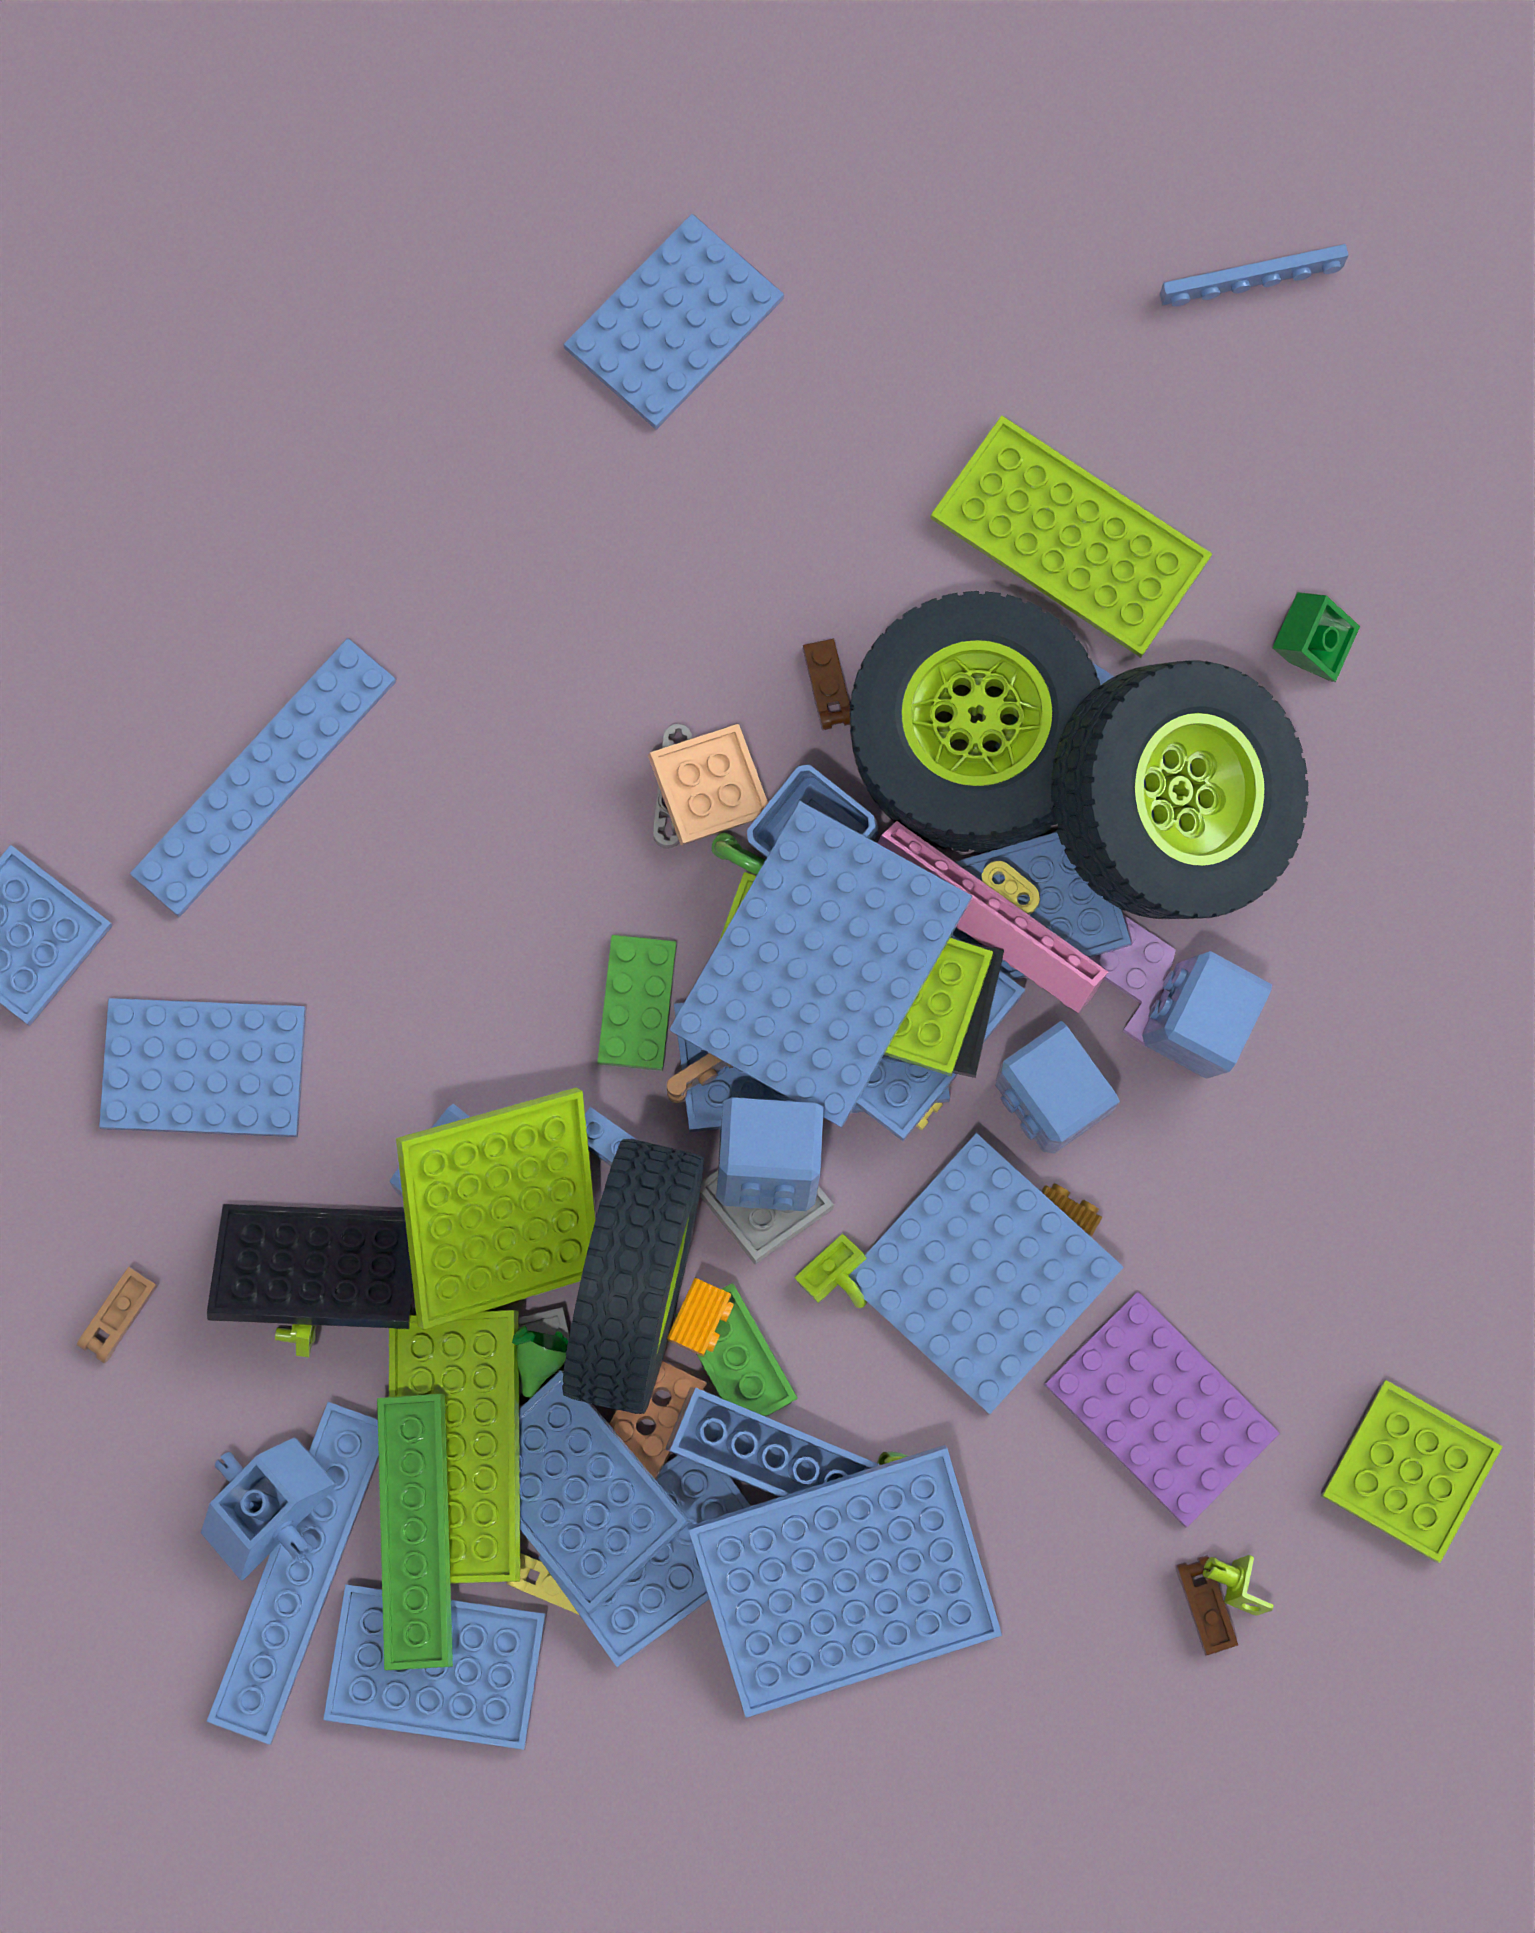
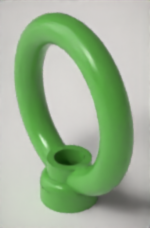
(727, 848)

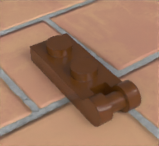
(827, 682)
(1207, 1608)

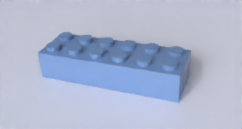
(756, 1447)

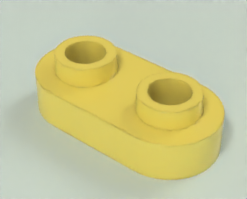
(1013, 885)

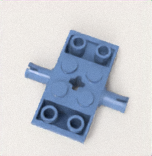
(264, 1505)

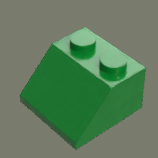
(1316, 635)

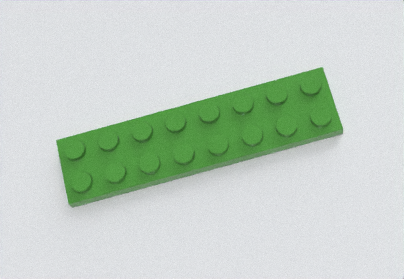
(414, 1532)

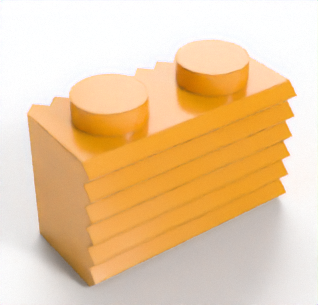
(699, 1317)

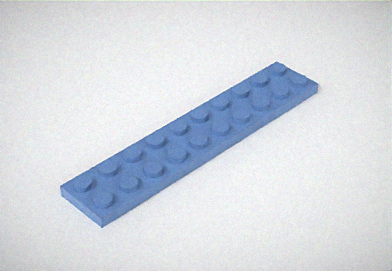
(263, 777)
(294, 1592)

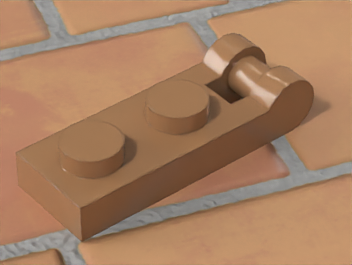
(700, 1072)
(117, 1314)

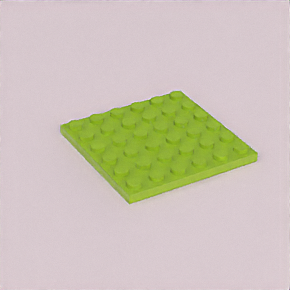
(497, 1206)

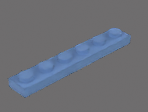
(1262, 273)

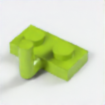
(832, 1269)
(300, 1334)

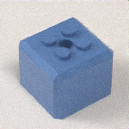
(816, 791)
(1205, 1014)
(1055, 1089)
(769, 1154)

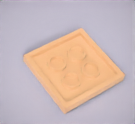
(709, 784)

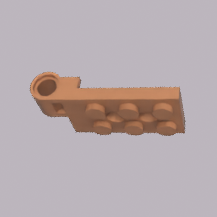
(651, 1448)

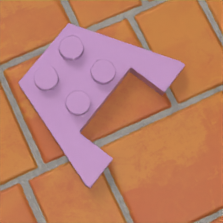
(1138, 973)

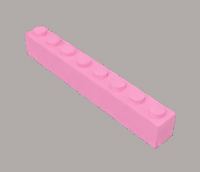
(1004, 926)

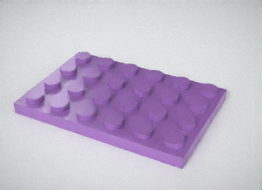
(1162, 1409)

